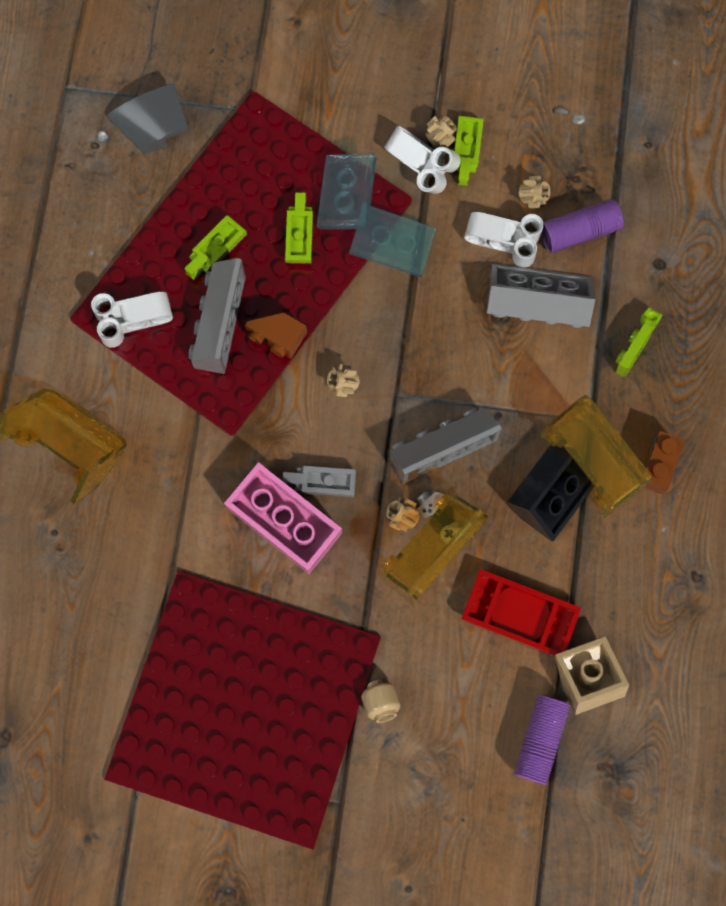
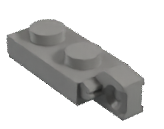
(322, 481)

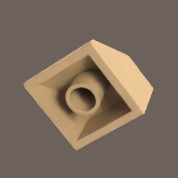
(591, 675)

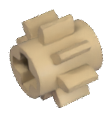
(441, 131)
(534, 192)
(343, 380)
(402, 514)

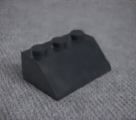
(551, 492)

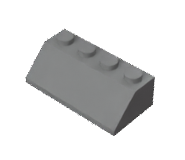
(541, 295)
(218, 316)
(445, 444)

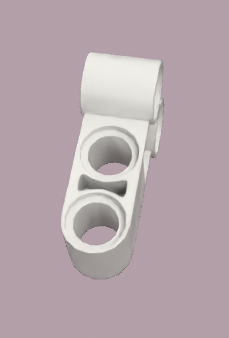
(422, 159)
(505, 235)
(130, 314)

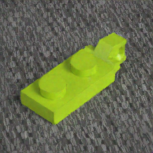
(468, 146)
(299, 231)
(215, 246)
(638, 340)

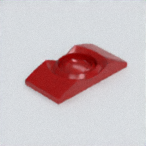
(520, 613)

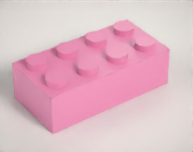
(283, 518)

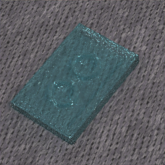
(346, 191)
(394, 242)

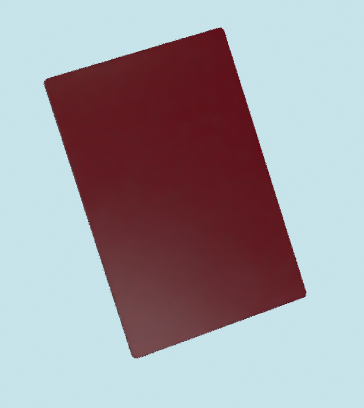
(253, 179)

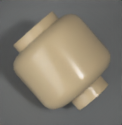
(381, 701)

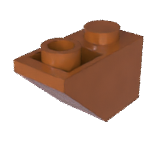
(279, 332)

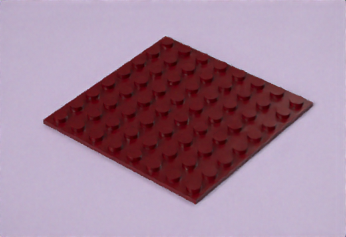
(244, 709)

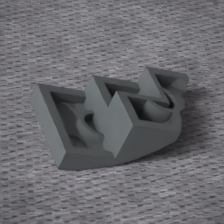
(151, 118)

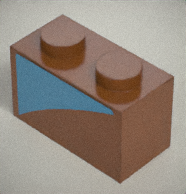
(662, 460)

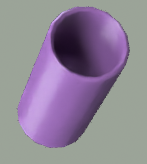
(577, 228)
(545, 729)

